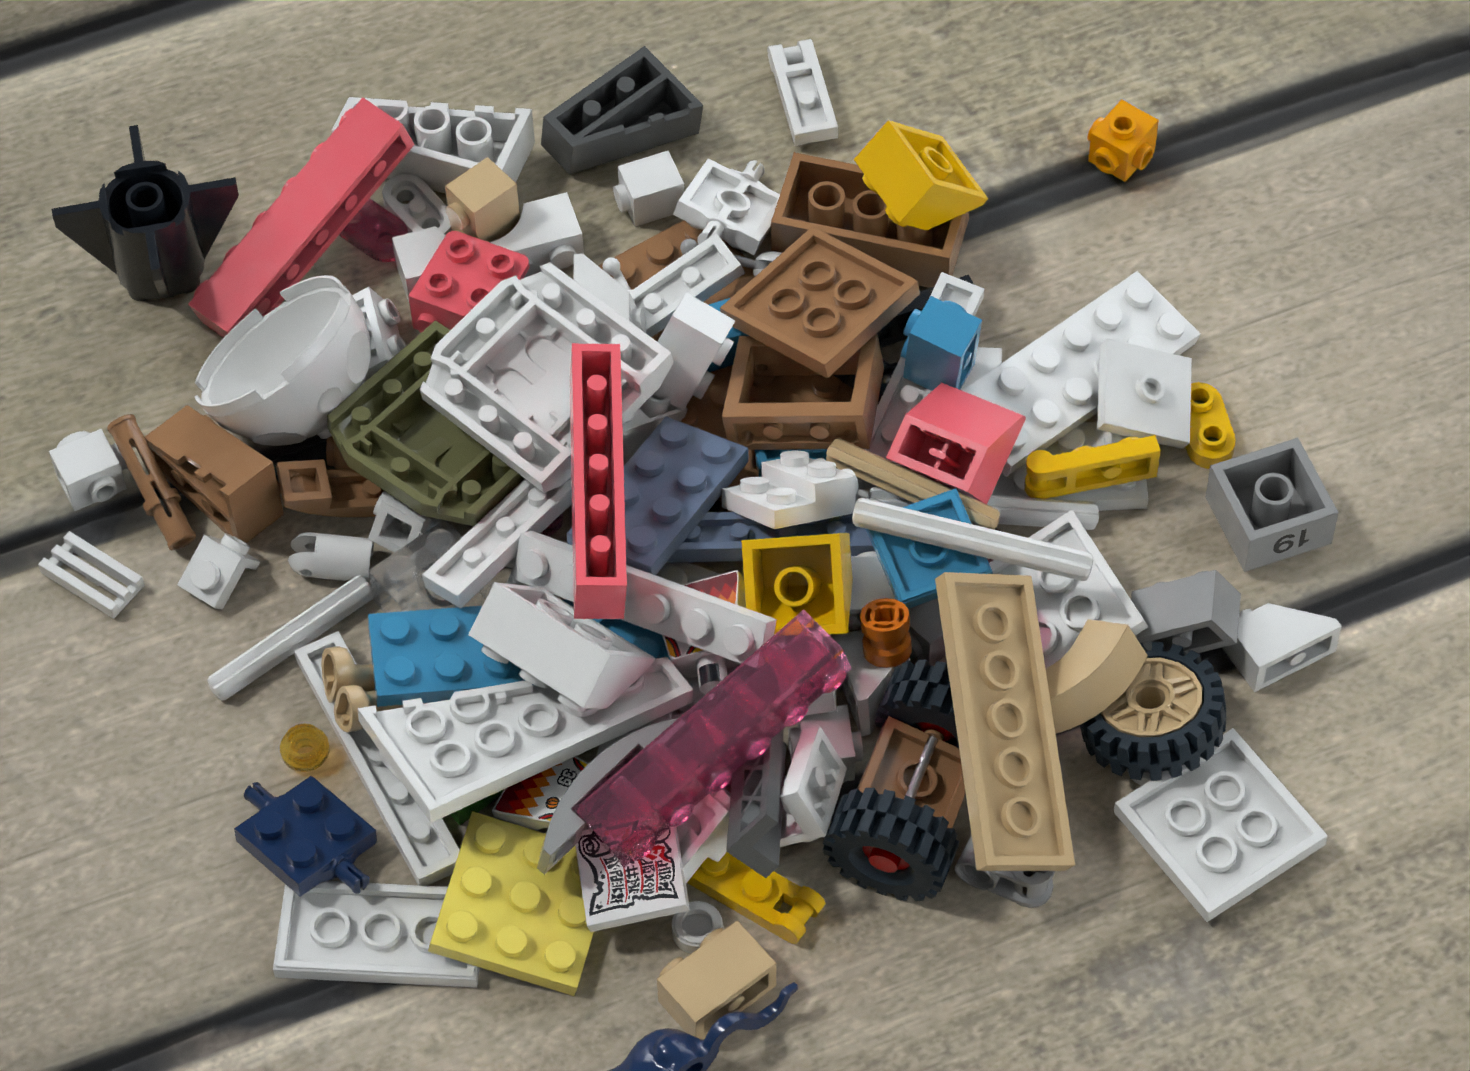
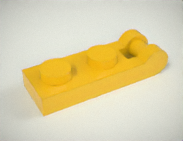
(1091, 467)
(759, 897)

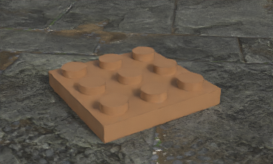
(820, 301)

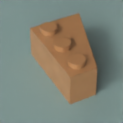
(218, 473)

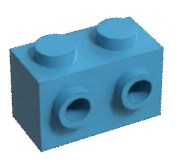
(940, 344)

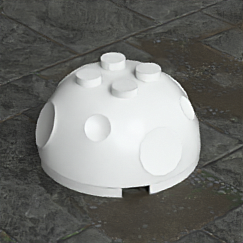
(288, 369)

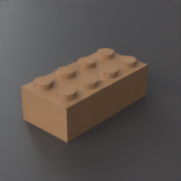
(839, 203)

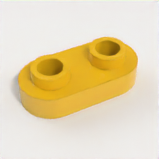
(1209, 421)

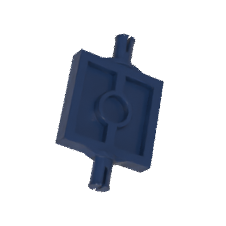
(306, 836)

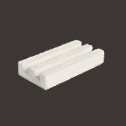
(75, 544)

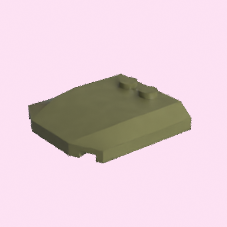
(413, 448)

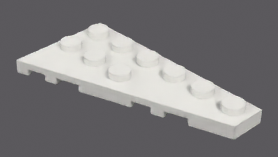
(506, 733)

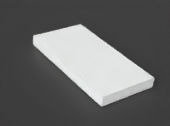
(366, 936)

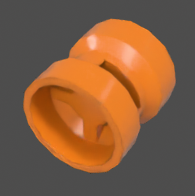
(886, 632)

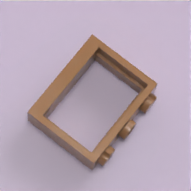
(800, 423)

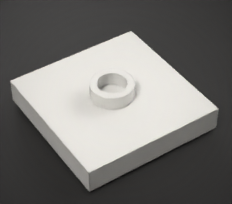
(1144, 393)

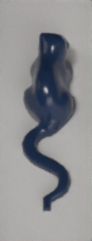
(679, 1051)

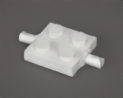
(729, 204)

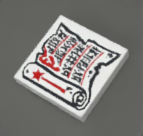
(633, 893)

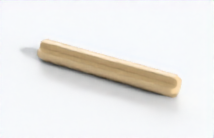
(903, 481)

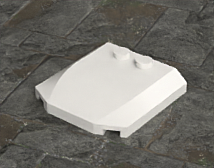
(509, 363)

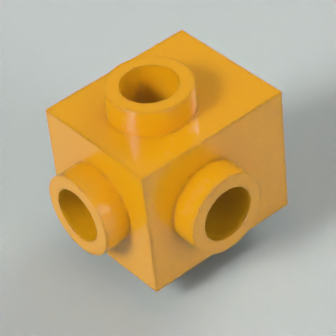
(1123, 140)

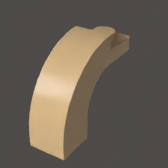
(1093, 672)

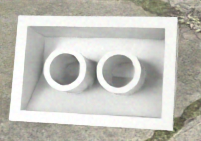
(553, 649)

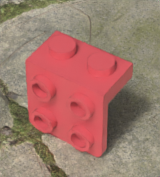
(460, 277)

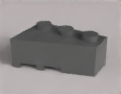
(621, 115)

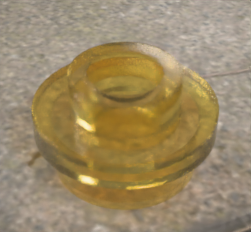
(304, 736)

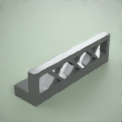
(757, 809)

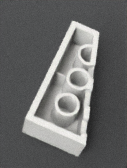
(456, 140)

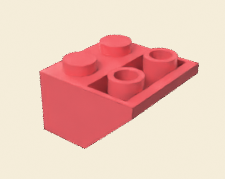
(957, 440)

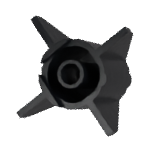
(151, 225)

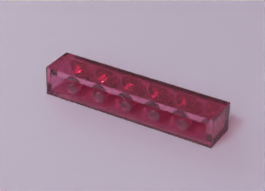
(714, 739)

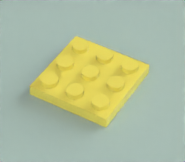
(509, 913)

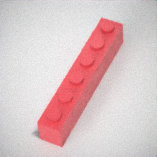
(303, 218)
(597, 482)

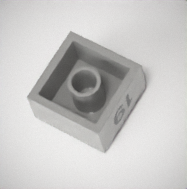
(1271, 504)

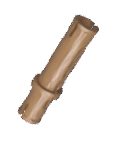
(174, 528)

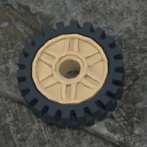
(1163, 717)

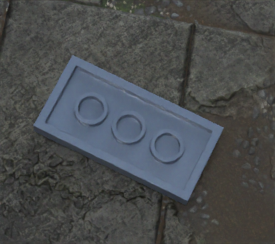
(672, 487)

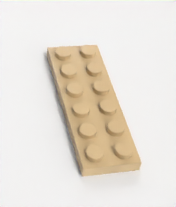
(1004, 723)

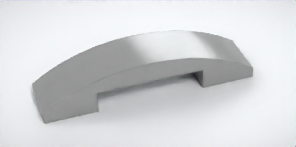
(565, 823)

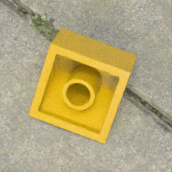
(917, 177)
(800, 575)

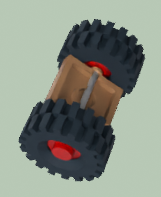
(902, 815)

